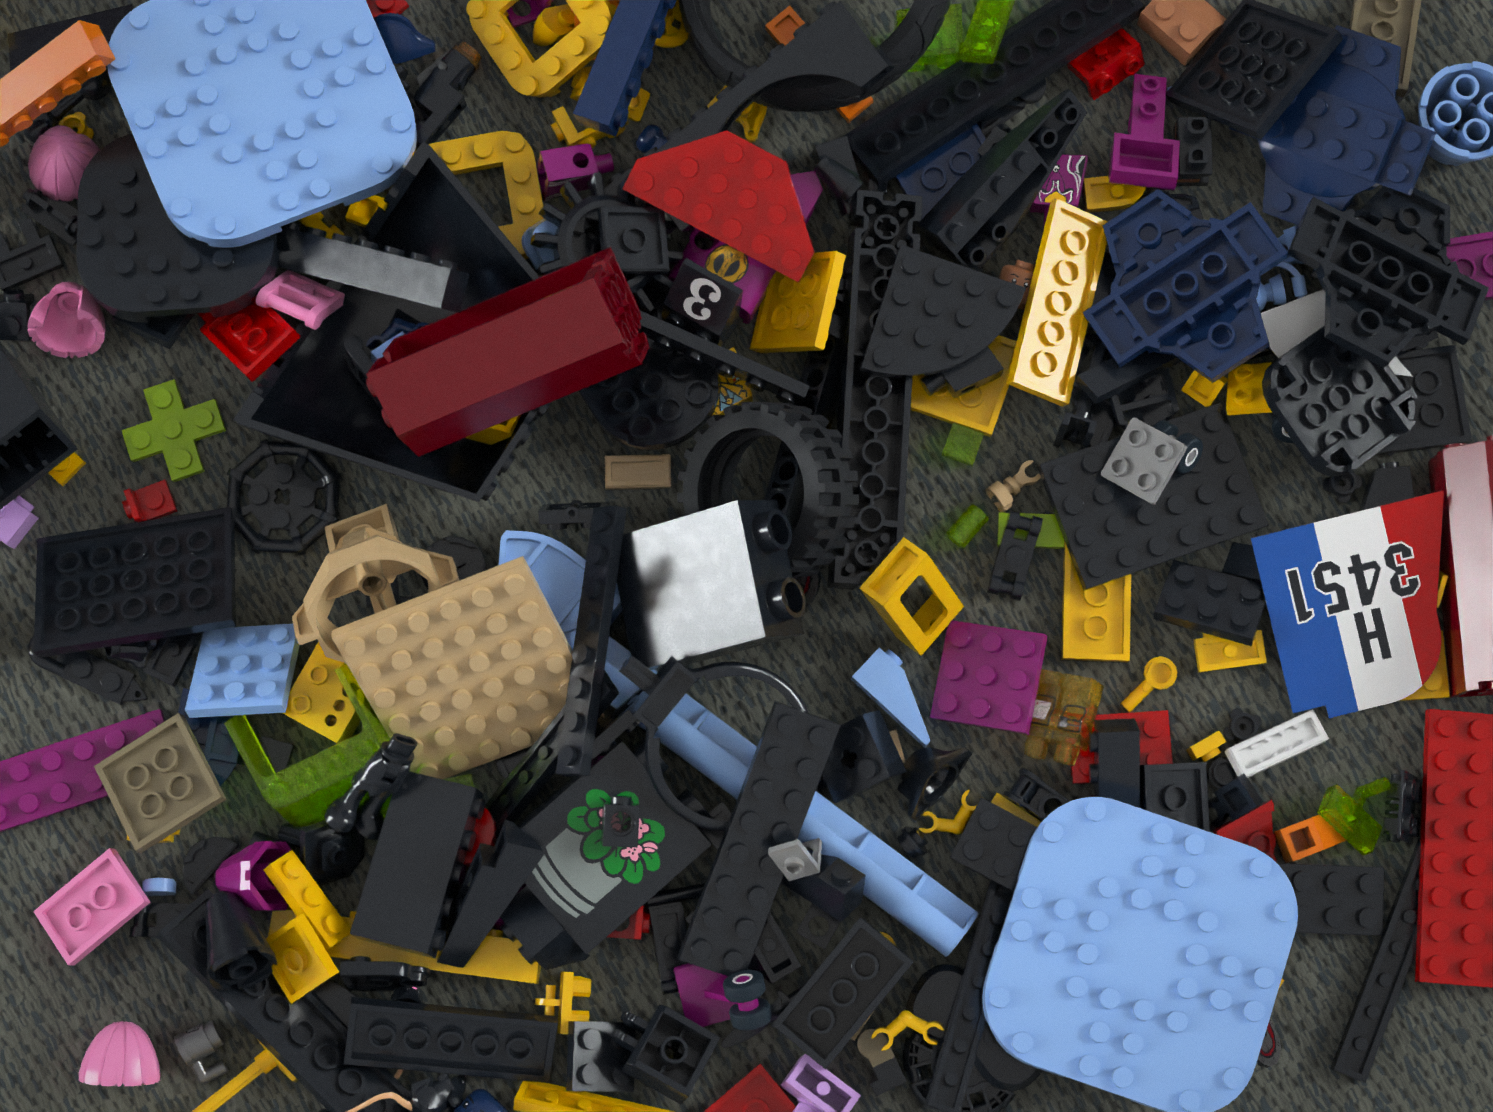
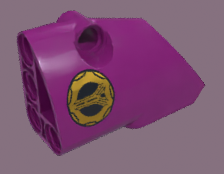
(740, 268)

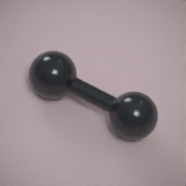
(92, 89)

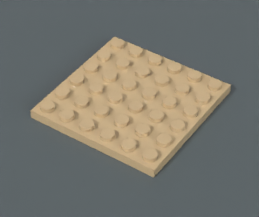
(463, 668)

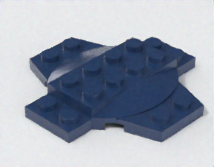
(1343, 133)
(1186, 285)

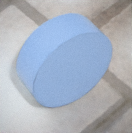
(159, 886)

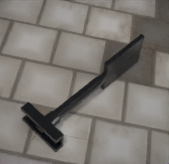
(1077, 424)

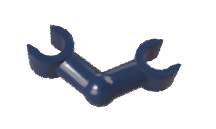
(396, 326)

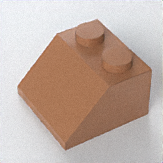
(1181, 25)

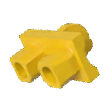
(569, 987)

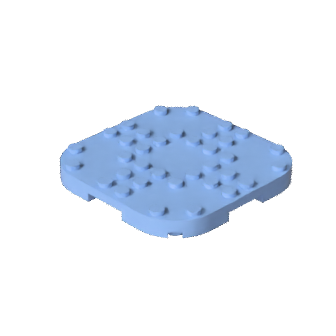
(260, 110)
(1140, 956)

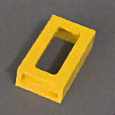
(892, 579)

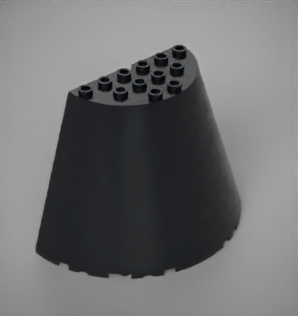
(317, 399)

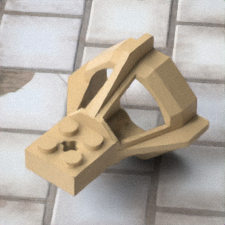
(364, 558)

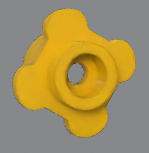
(77, 120)

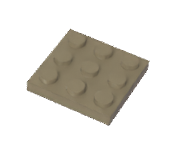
(159, 783)

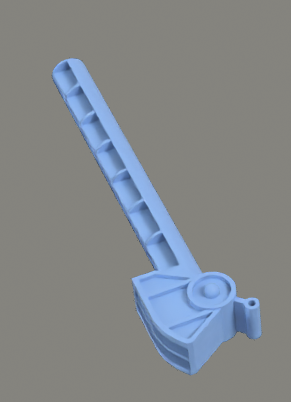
(726, 756)

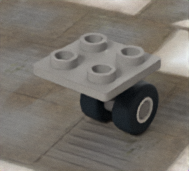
(1149, 457)

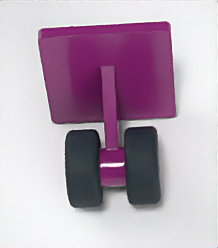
(714, 997)

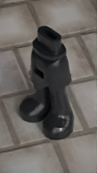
(380, 778)

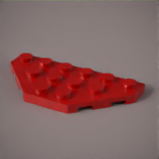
(732, 195)

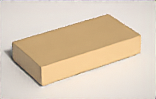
(638, 471)

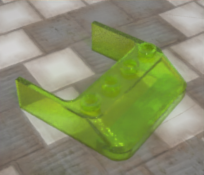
(309, 786)

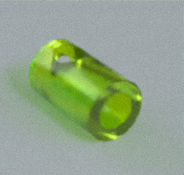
(967, 526)

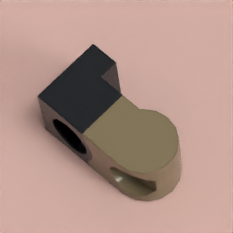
(883, 1062)

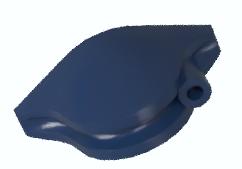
(402, 38)

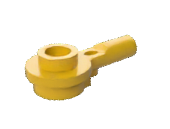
(1158, 674)

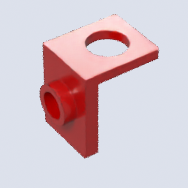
(638, 924)

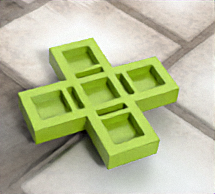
(173, 430)

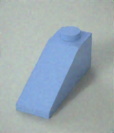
(889, 687)

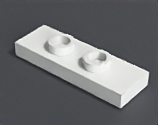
(1277, 744)

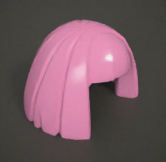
(59, 162)
(67, 322)
(120, 1056)

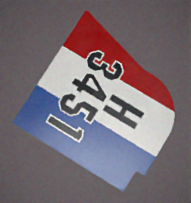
(1355, 604)

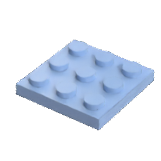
(243, 671)

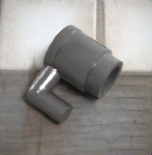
(199, 1043)

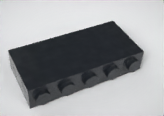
(418, 865)

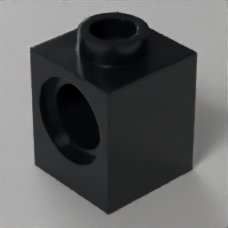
(620, 838)

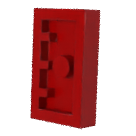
(1108, 63)

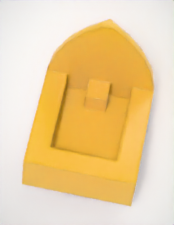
(553, 25)

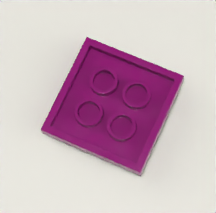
(988, 677)

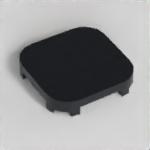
(1336, 404)

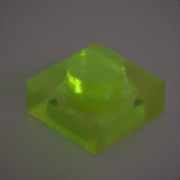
(962, 444)

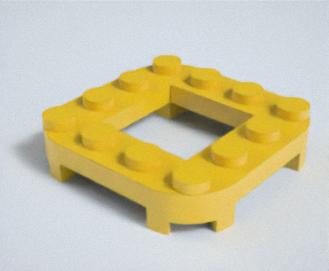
(559, 63)
(520, 172)

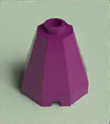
(246, 878)

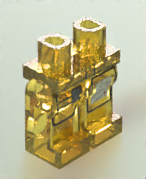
(1063, 716)

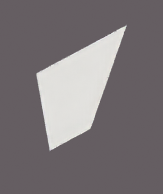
(1297, 320)

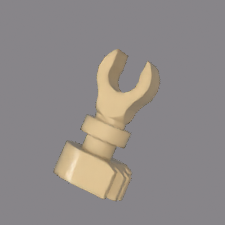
(1011, 486)

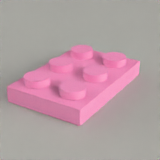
(91, 907)

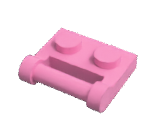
(300, 298)

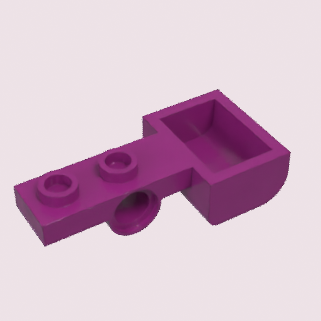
(1143, 153)

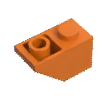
(1306, 838)

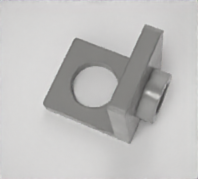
(795, 859)

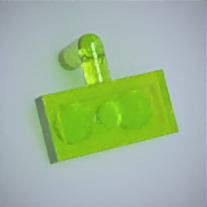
(1350, 818)

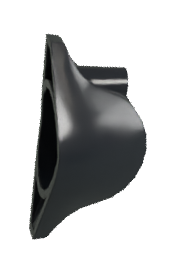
(925, 772)

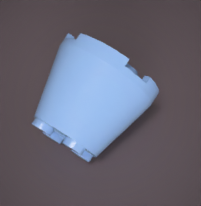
(1463, 99)

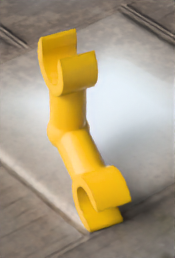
(954, 825)
(904, 1020)

